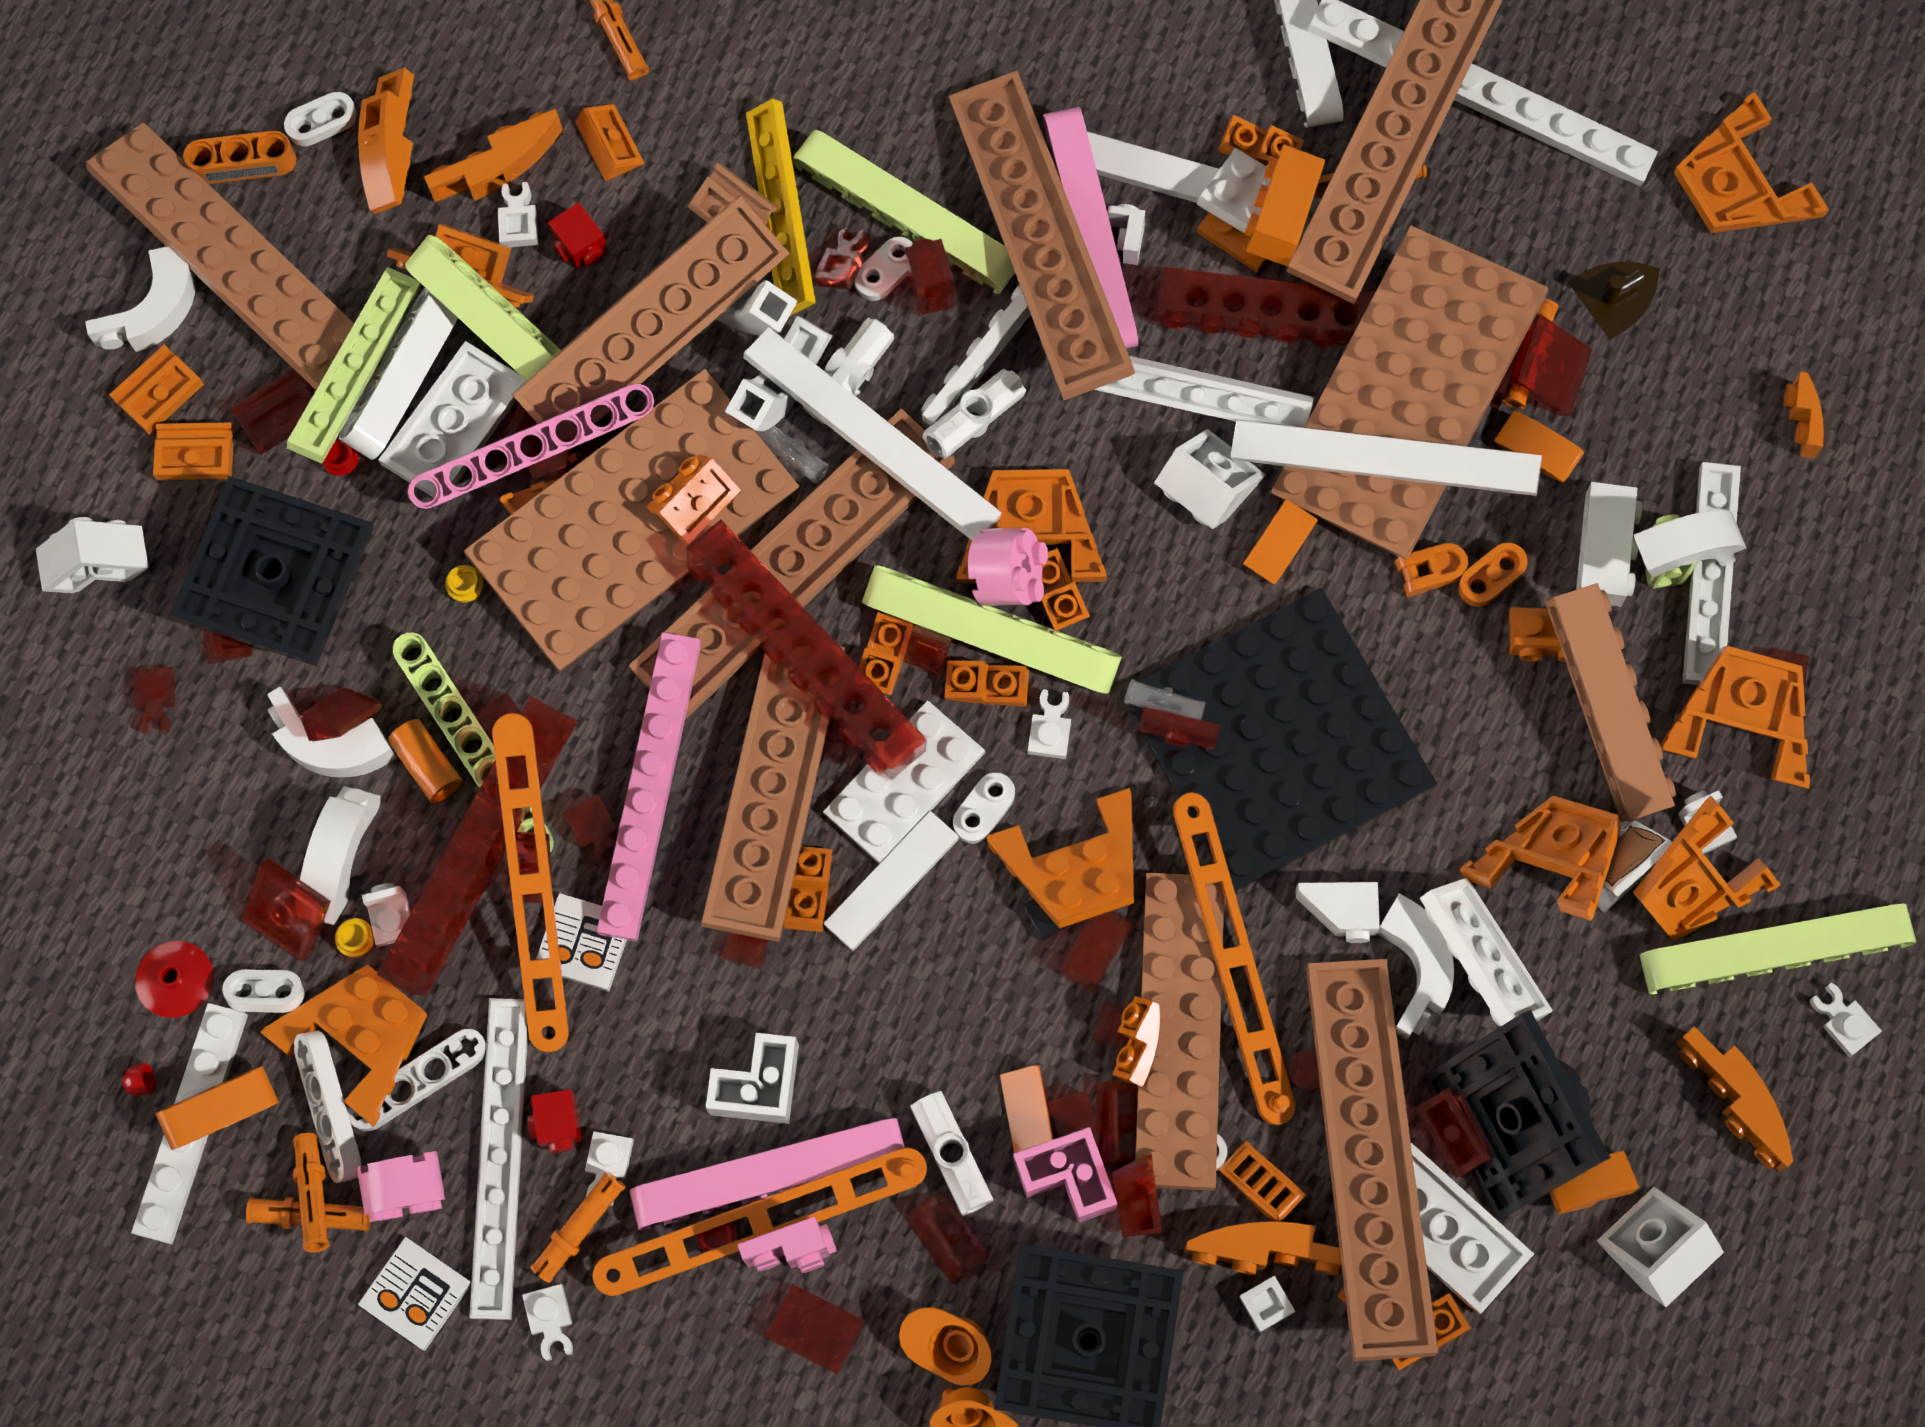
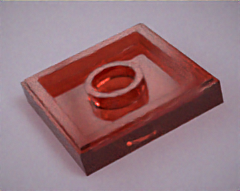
(1551, 365)
(286, 909)

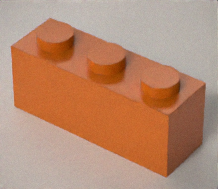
(1283, 204)

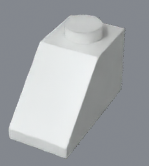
(1343, 907)

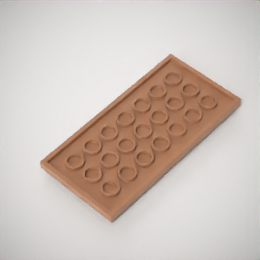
(1416, 373)
(590, 548)

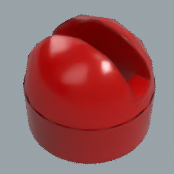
(134, 1080)

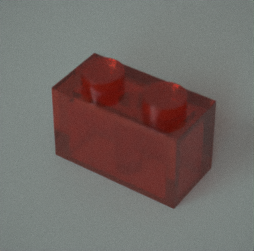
(929, 276)

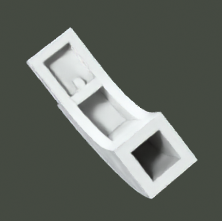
(758, 309)
(157, 314)
(760, 400)
(1689, 540)
(350, 755)
(334, 846)
(1423, 942)

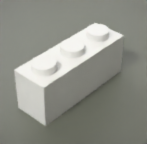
(1609, 540)

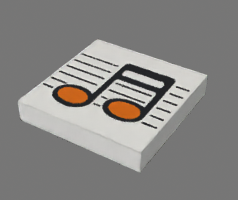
(583, 952)
(415, 1294)

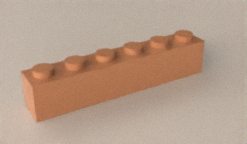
(1610, 702)

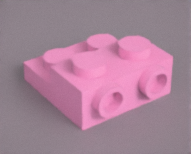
(801, 1243)

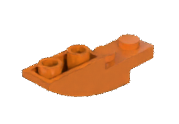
(382, 147)
(511, 155)
(1753, 1109)
(1250, 1244)

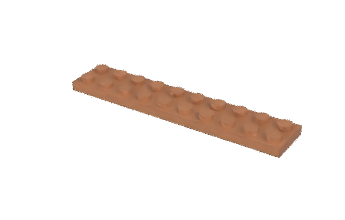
(1391, 144)
(1041, 236)
(224, 251)
(802, 555)
(1371, 1161)

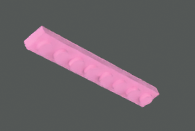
(649, 787)

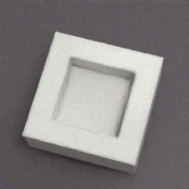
(1266, 1304)

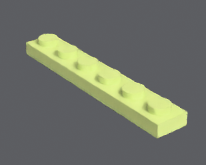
(353, 365)

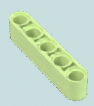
(480, 307)

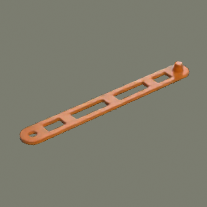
(515, 737)
(1272, 1099)
(902, 1171)

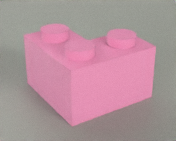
(1072, 1163)

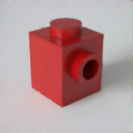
(577, 237)
(555, 1121)

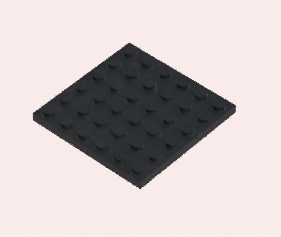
(1299, 742)

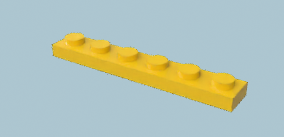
(778, 185)

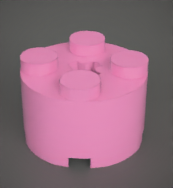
(1007, 566)
(401, 1184)

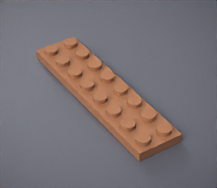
(655, 317)
(768, 806)
(1182, 1088)

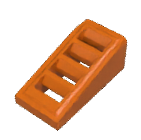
(1295, 1195)

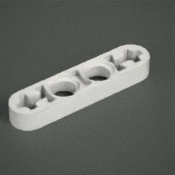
(421, 1086)
(327, 1106)

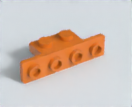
(483, 255)

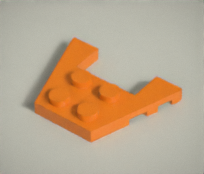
(1730, 186)
(1051, 509)
(1752, 696)
(1560, 839)
(1080, 877)
(1686, 888)
(369, 1021)

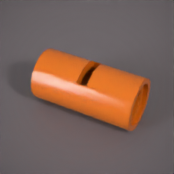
(424, 760)

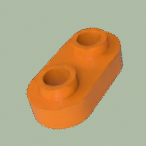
(1491, 575)

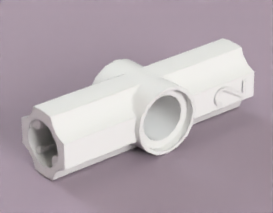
(857, 360)
(960, 426)
(961, 1176)

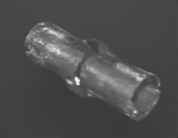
(794, 453)
(1164, 700)

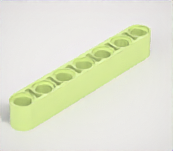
(905, 208)
(991, 629)
(441, 702)
(1777, 946)

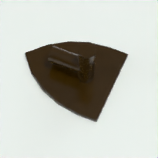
(1616, 293)

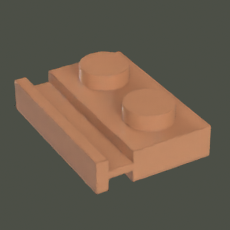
(722, 189)

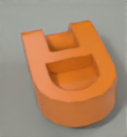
(1444, 562)

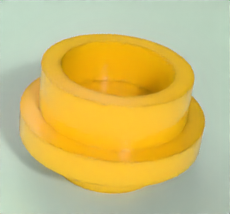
(464, 583)
(354, 938)

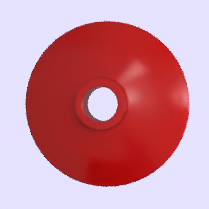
(187, 991)

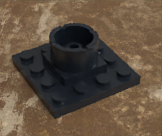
(272, 571)
(1525, 1113)
(1079, 1295)

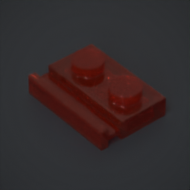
(273, 411)
(815, 1329)

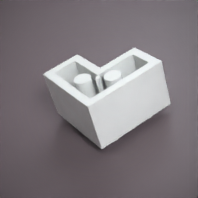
(91, 552)
(764, 1091)

